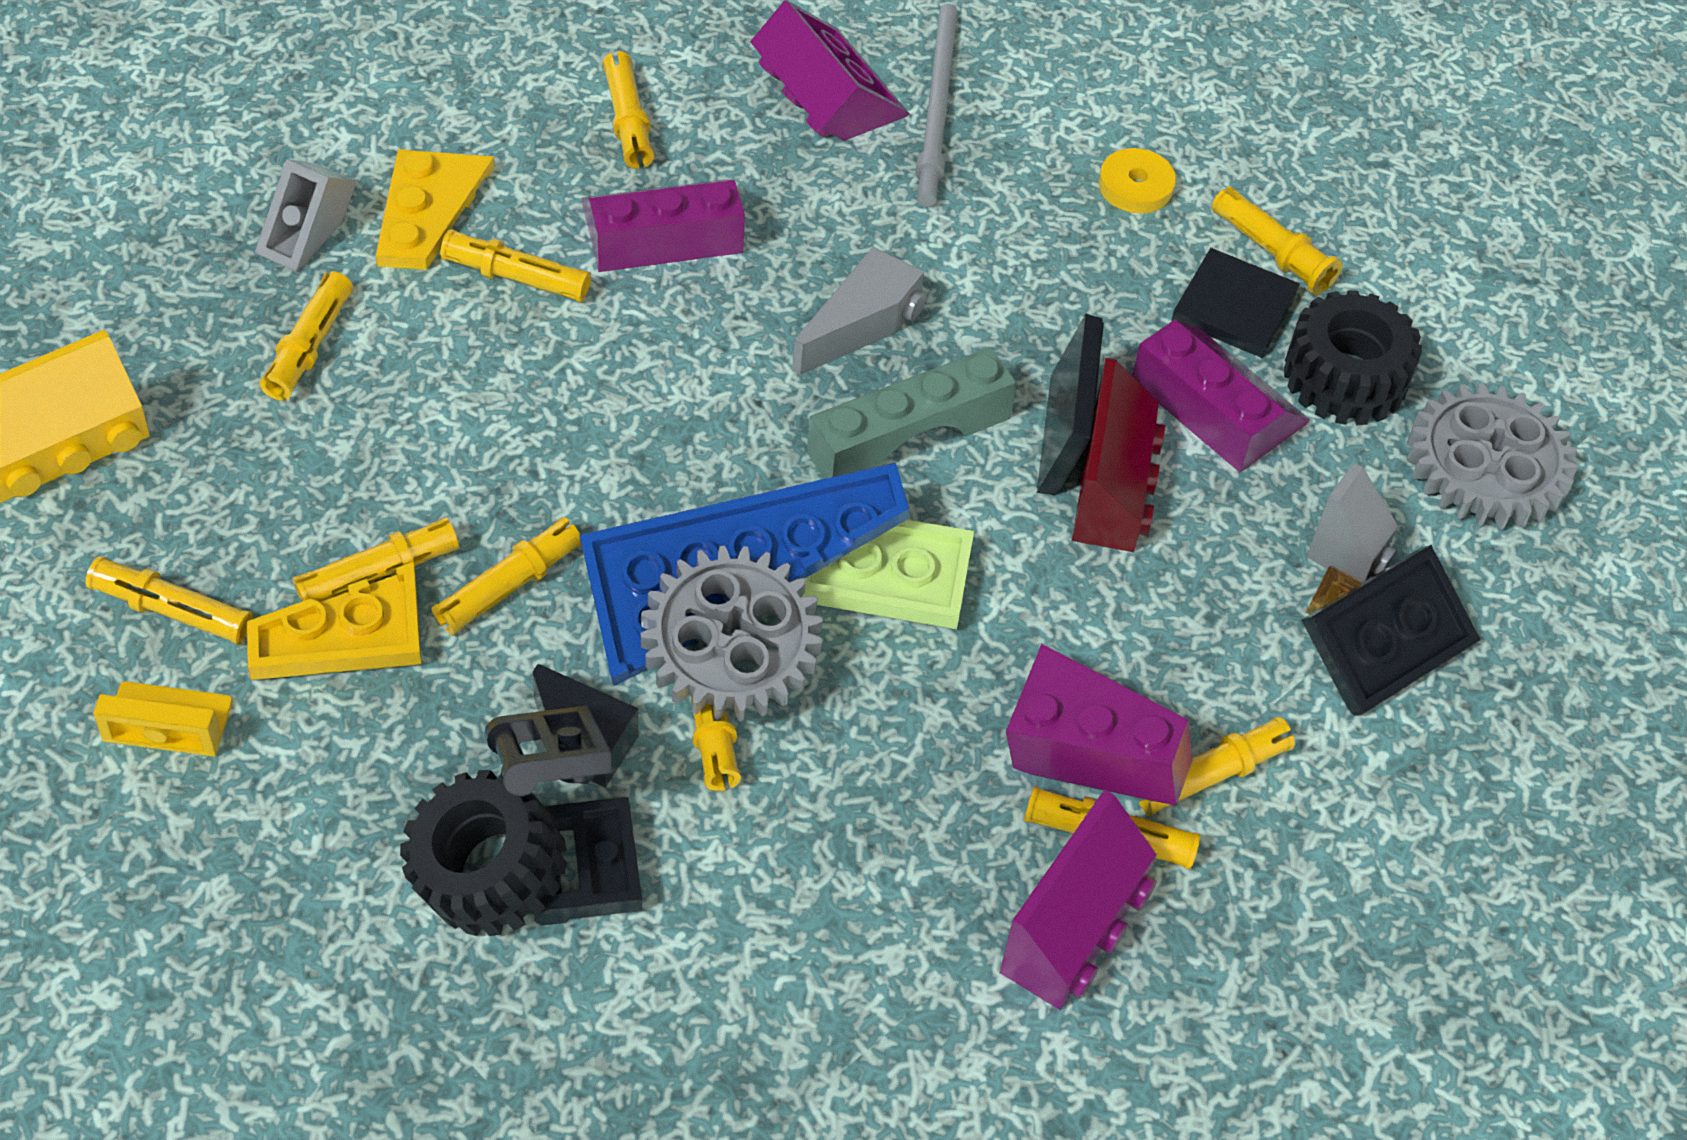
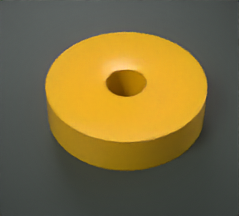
(1131, 196)

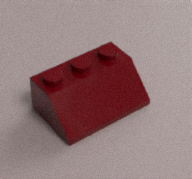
(1119, 463)

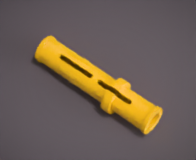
(630, 121)
(495, 259)
(299, 348)
(378, 562)
(525, 563)
(114, 579)
(1233, 756)
(1067, 814)

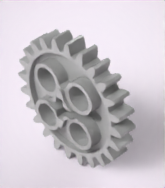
(1491, 455)
(710, 672)

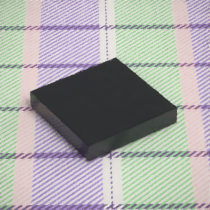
(1236, 302)

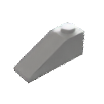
(862, 310)

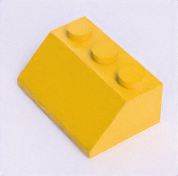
(65, 414)

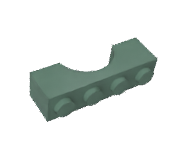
(866, 430)

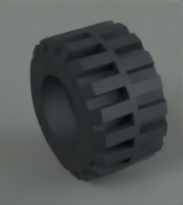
(1348, 384)
(505, 887)

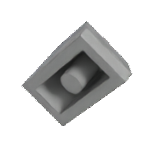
(303, 213)
(1355, 528)

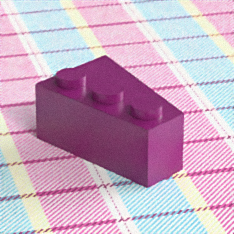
(1097, 733)

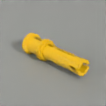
(1291, 250)

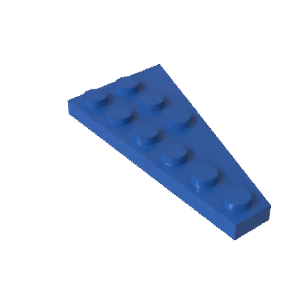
(795, 524)

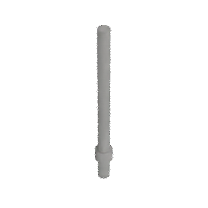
(931, 161)

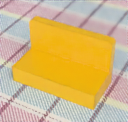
(163, 718)

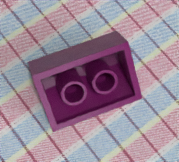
(824, 74)
(665, 224)
(1214, 394)
(1080, 905)

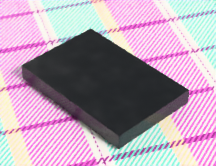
(1070, 405)
(1391, 630)

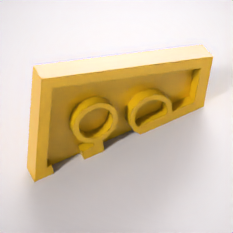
(425, 202)
(349, 632)

